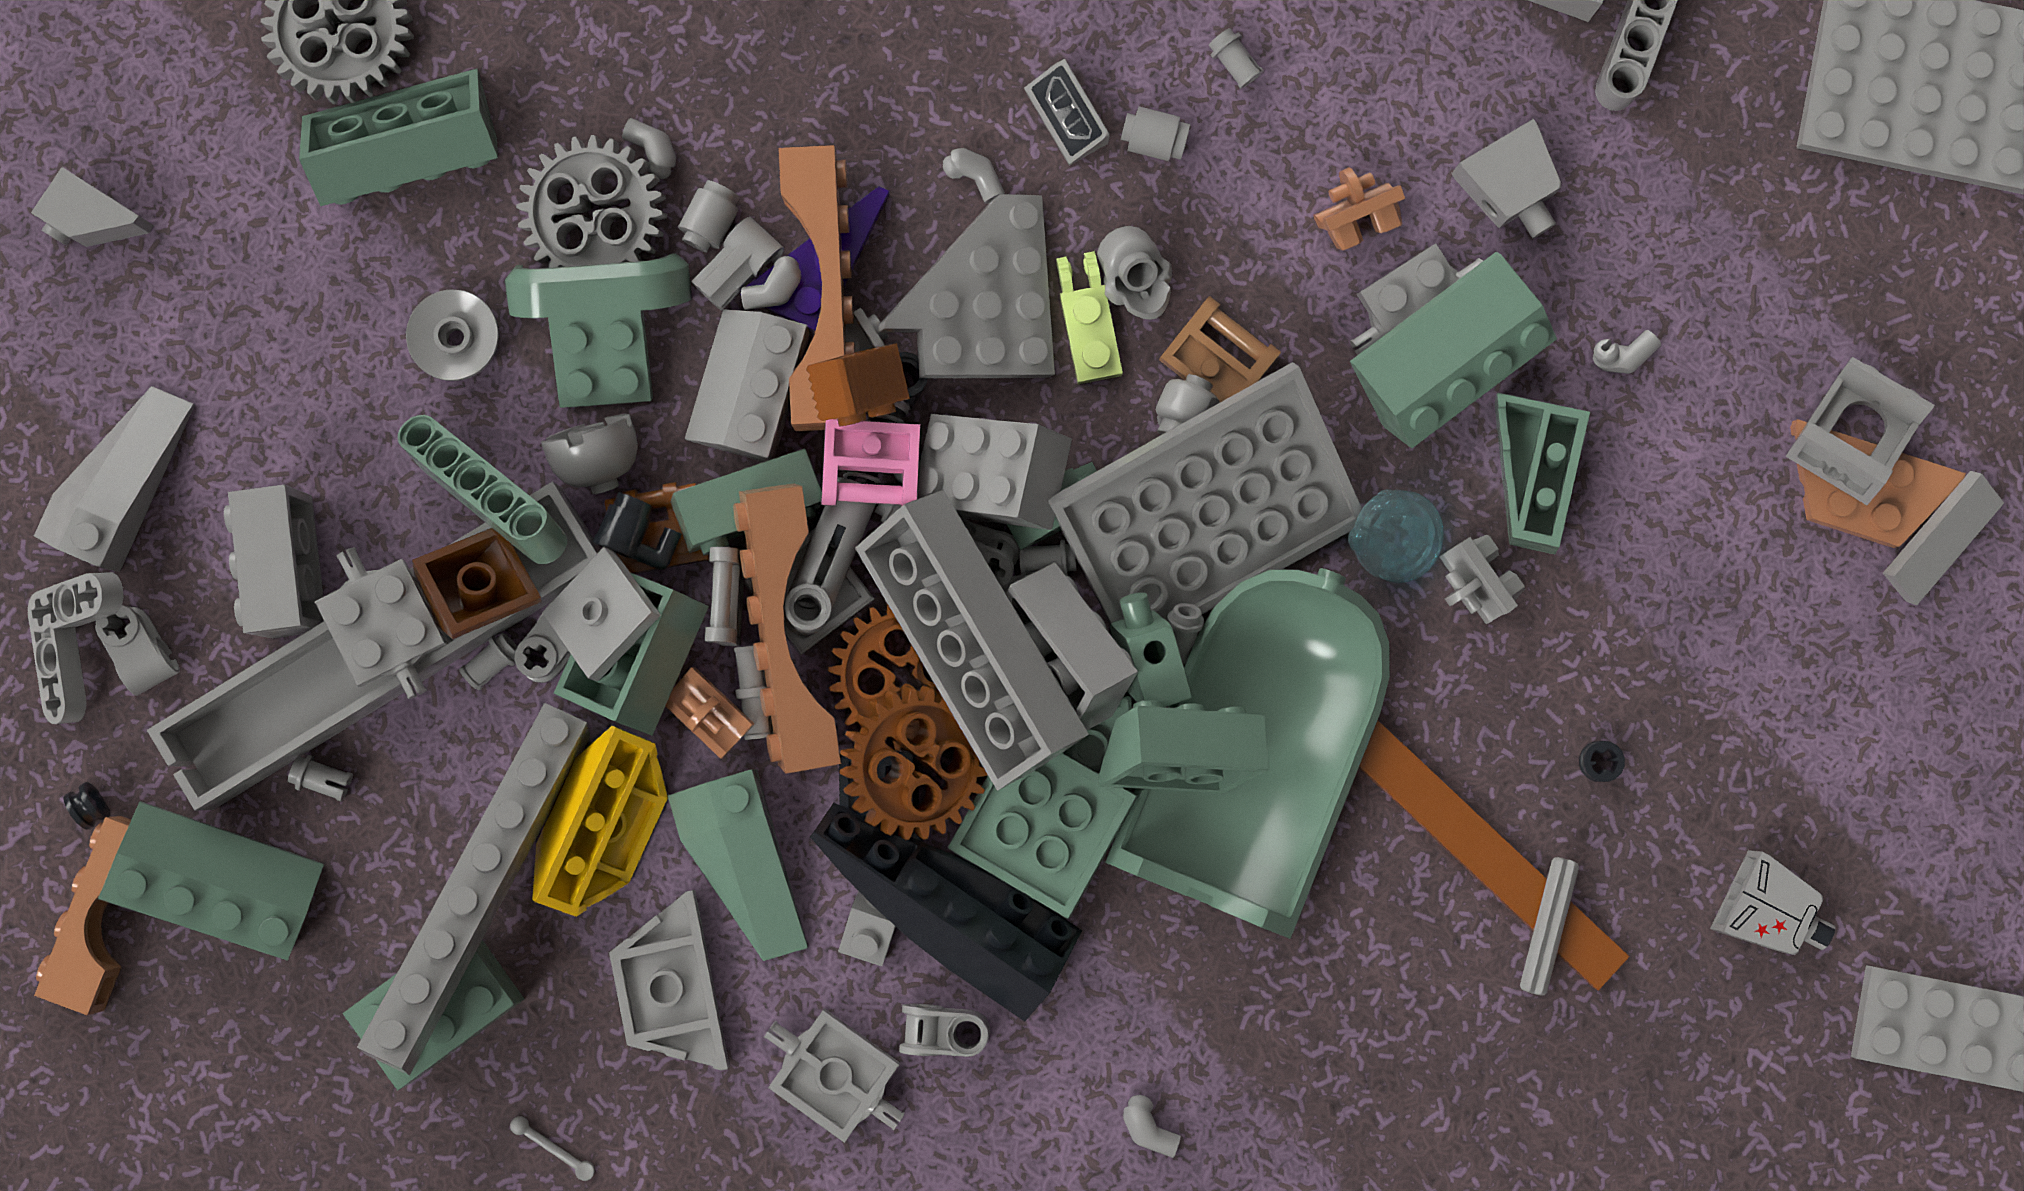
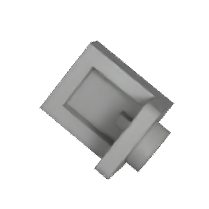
(866, 933)

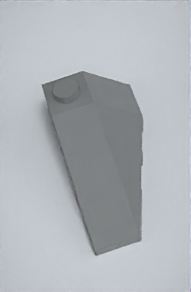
(110, 492)

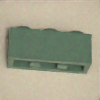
(707, 508)

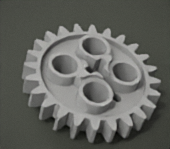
(340, 68)
(585, 171)

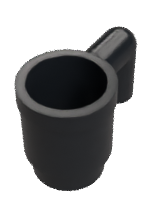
(625, 529)

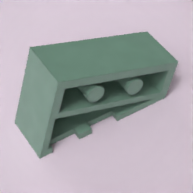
(1538, 467)

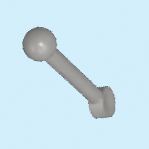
(583, 1170)

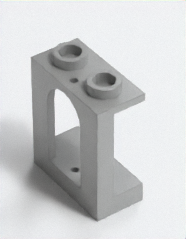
(1838, 461)

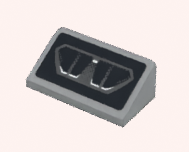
(1067, 112)

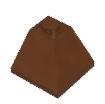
(474, 583)

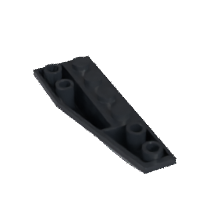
(953, 910)

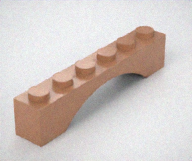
(811, 192)
(774, 532)

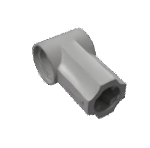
(744, 256)

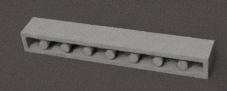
(474, 891)

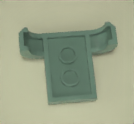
(599, 322)

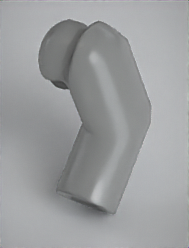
(976, 167)
(777, 288)
(1625, 358)

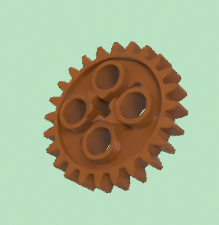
(856, 659)
(891, 795)

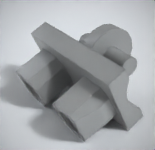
(1477, 582)

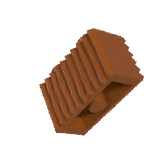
(858, 384)

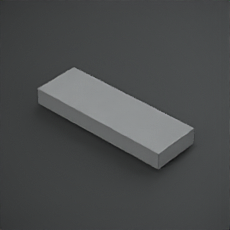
(1943, 537)

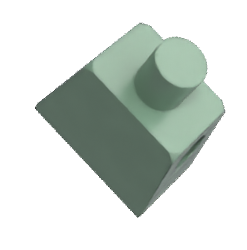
(1153, 651)

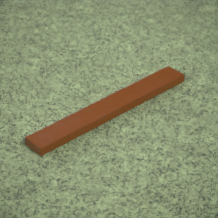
(1484, 852)

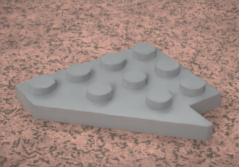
(985, 299)

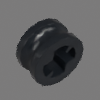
(1600, 747)
(86, 805)

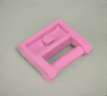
(870, 449)

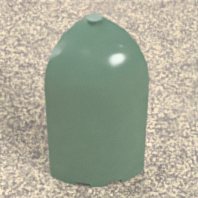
(1319, 674)

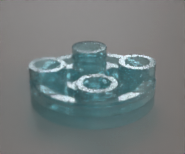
(1397, 536)

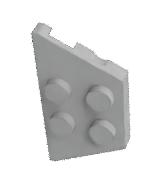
(669, 987)

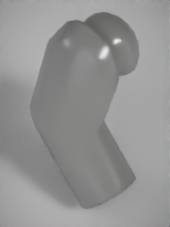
(656, 145)
(1144, 1130)

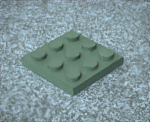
(1045, 831)

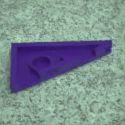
(805, 302)

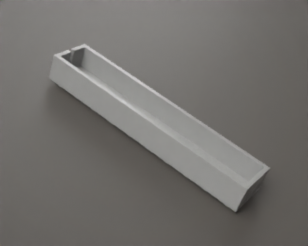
(309, 695)

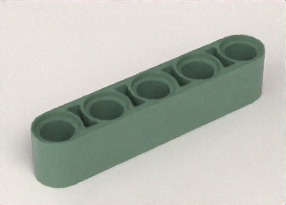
(483, 489)

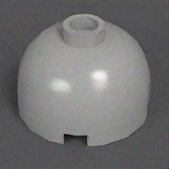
(593, 453)

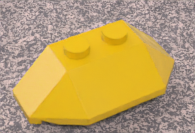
(599, 823)

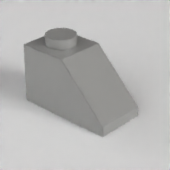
(85, 213)

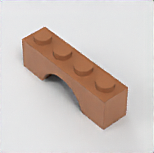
(80, 969)

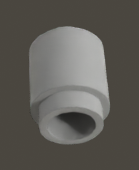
(1155, 134)
(709, 216)

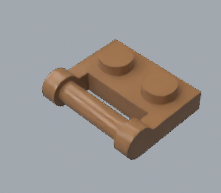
(1200, 356)

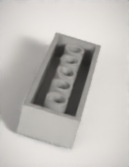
(970, 639)

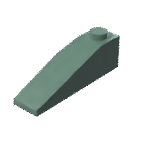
(737, 850)

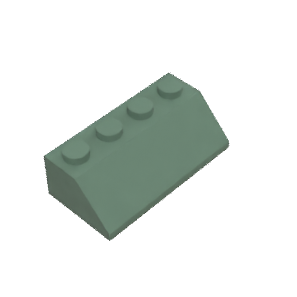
(397, 138)
(1453, 350)
(212, 881)

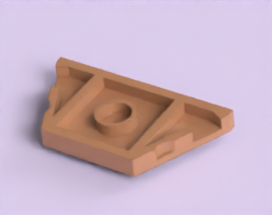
(1895, 511)

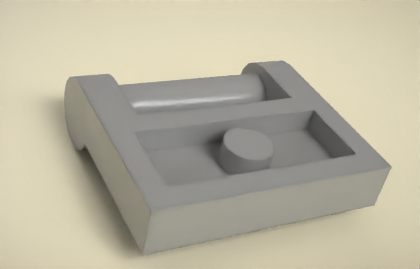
(726, 597)

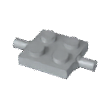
(1405, 292)
(381, 623)
(834, 1075)

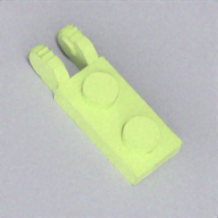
(1089, 324)

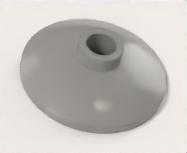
(433, 323)

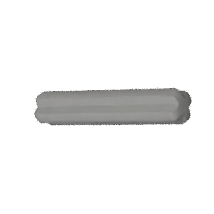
(1549, 926)

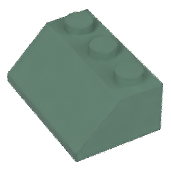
(1184, 748)

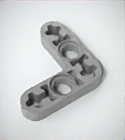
(56, 640)

